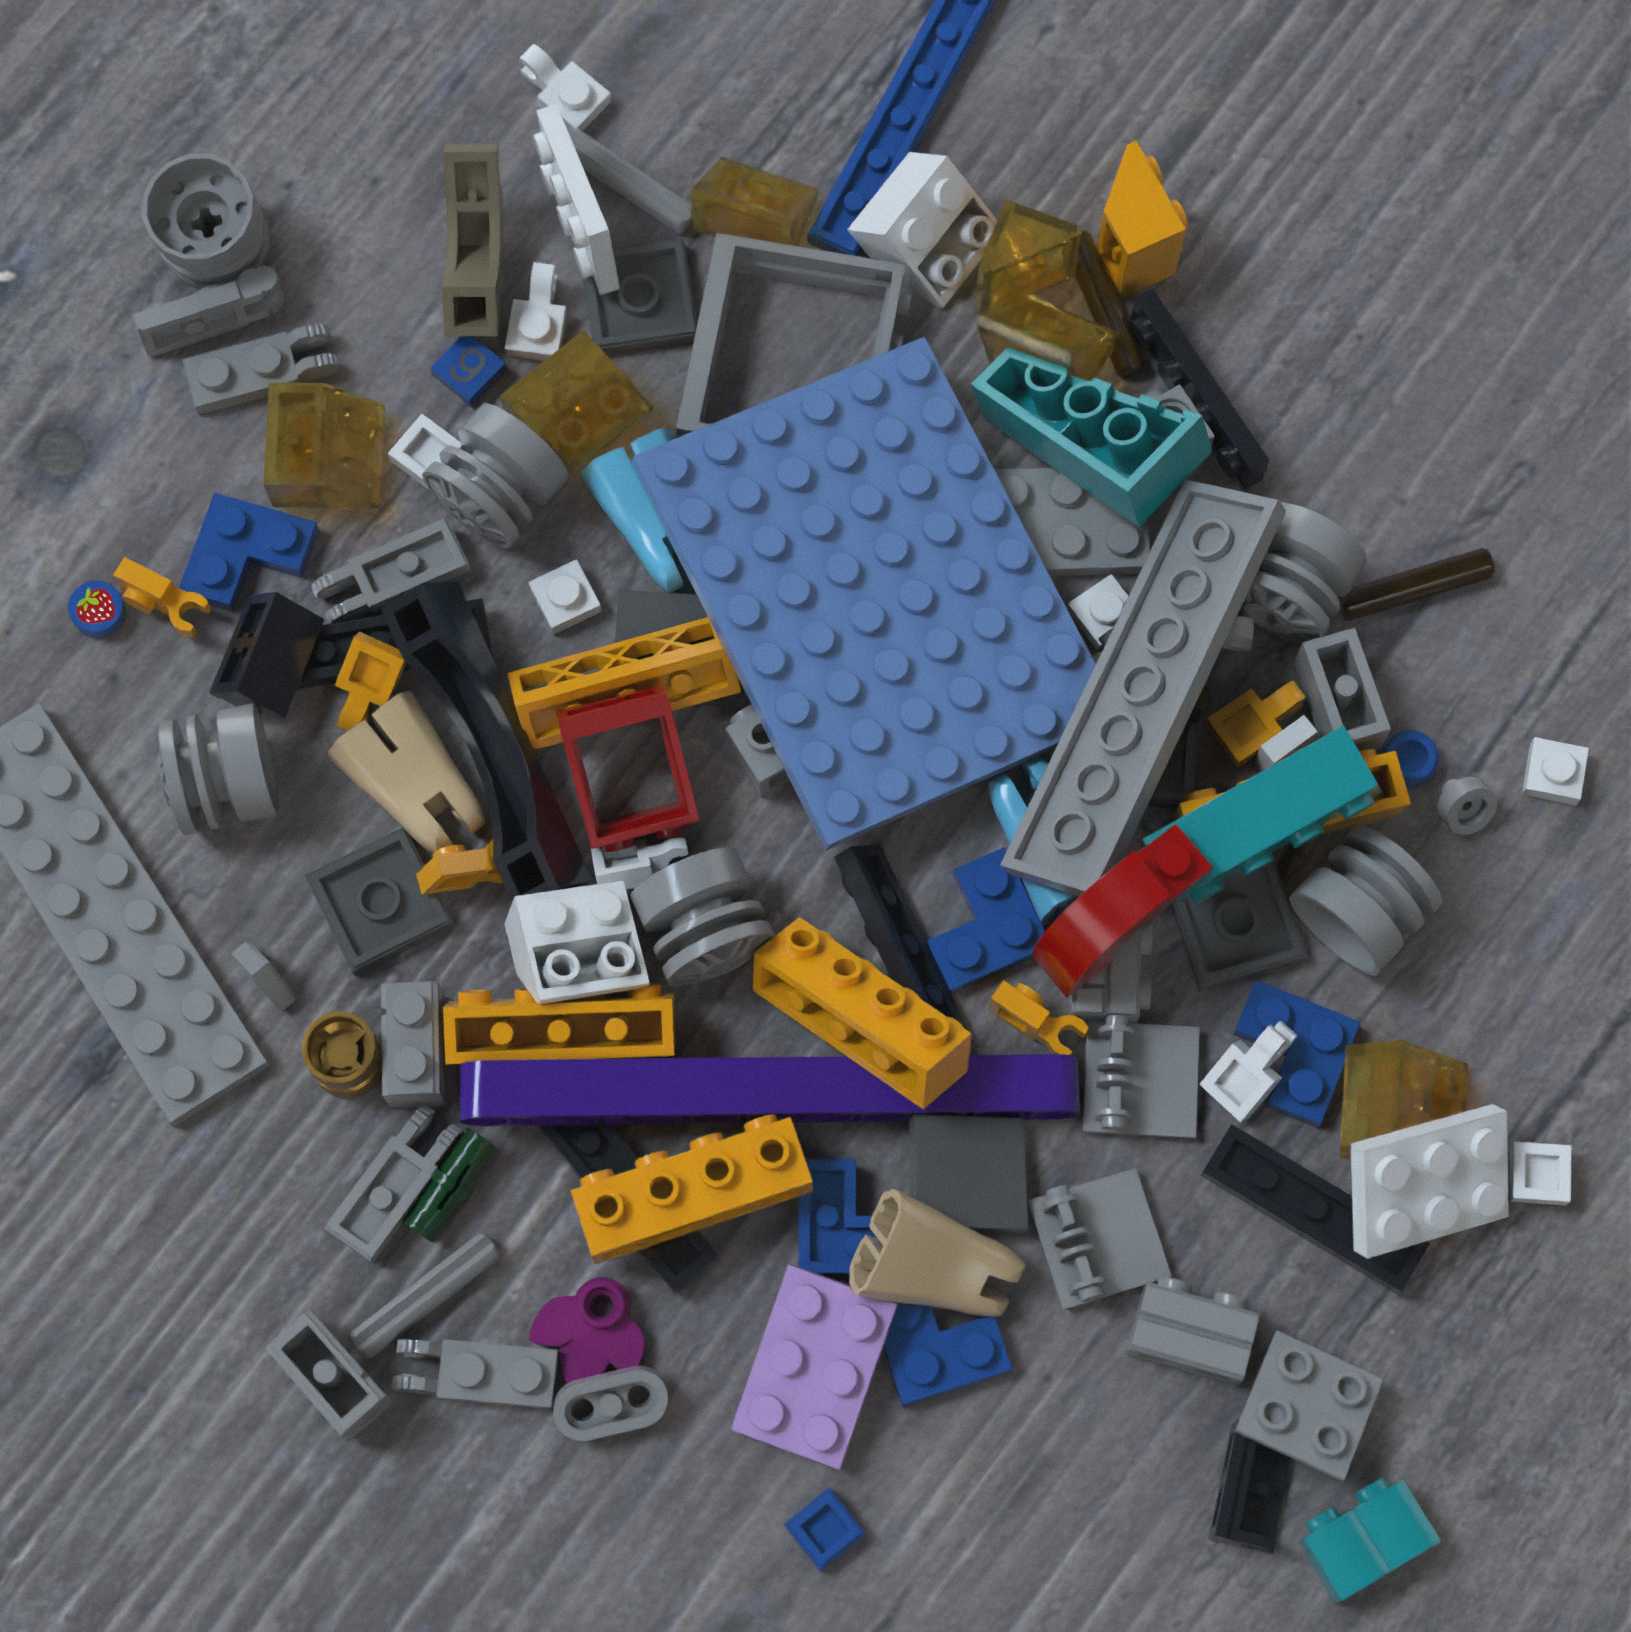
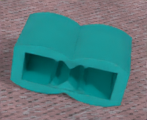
(1368, 1539)

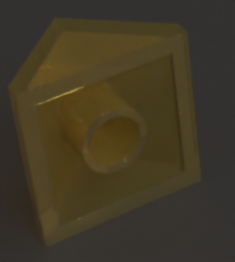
(751, 204)
(1025, 256)
(1048, 334)

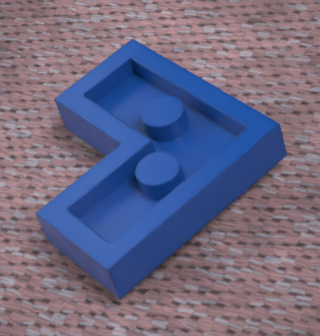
(244, 534)
(1002, 928)
(1311, 1061)
(828, 1218)
(938, 1362)

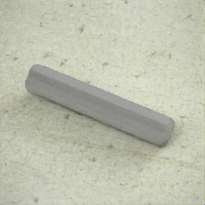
(632, 182)
(424, 1295)

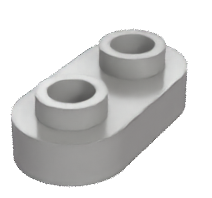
(612, 1408)

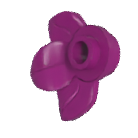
(587, 1340)

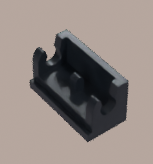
(267, 654)
(1249, 1494)

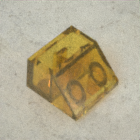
(577, 402)
(323, 447)
(1397, 1088)

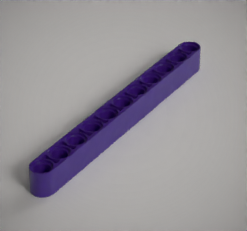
(749, 1088)

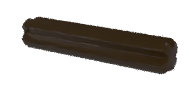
(1106, 307)
(1417, 584)

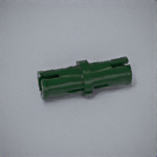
(449, 1184)

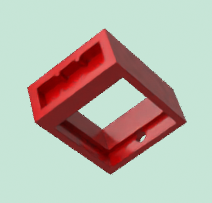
(610, 714)

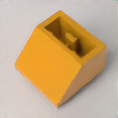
(1140, 226)

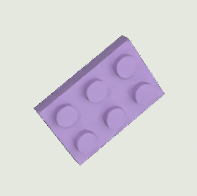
(814, 1367)

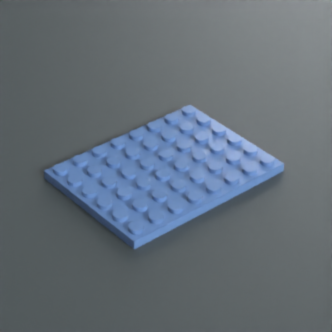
(871, 589)

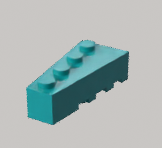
(1103, 440)
(1277, 808)

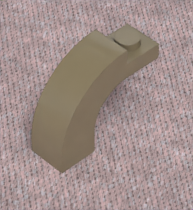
(474, 240)

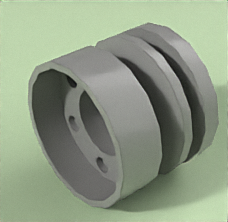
(189, 200)
(501, 468)
(1303, 576)
(218, 769)
(1366, 900)
(701, 913)

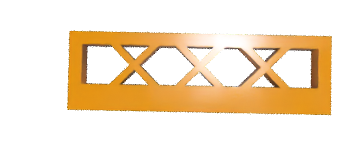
(687, 671)

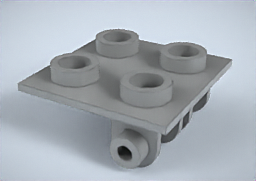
(1141, 1078)
(1099, 1238)
(1309, 1405)

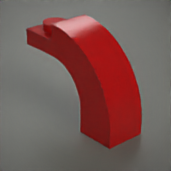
(1116, 907)

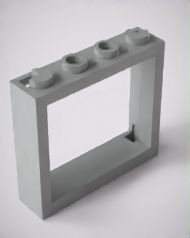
(788, 264)

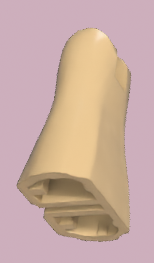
(408, 771)
(930, 1260)

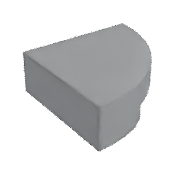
(264, 975)

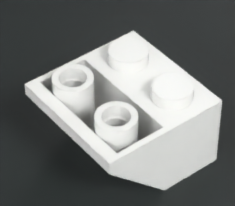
(929, 223)
(576, 942)

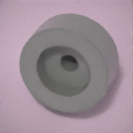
(1466, 805)

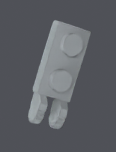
(210, 311)
(244, 370)
(392, 570)
(390, 1187)
(483, 1373)

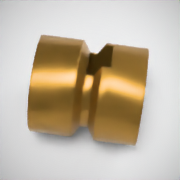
(342, 1054)

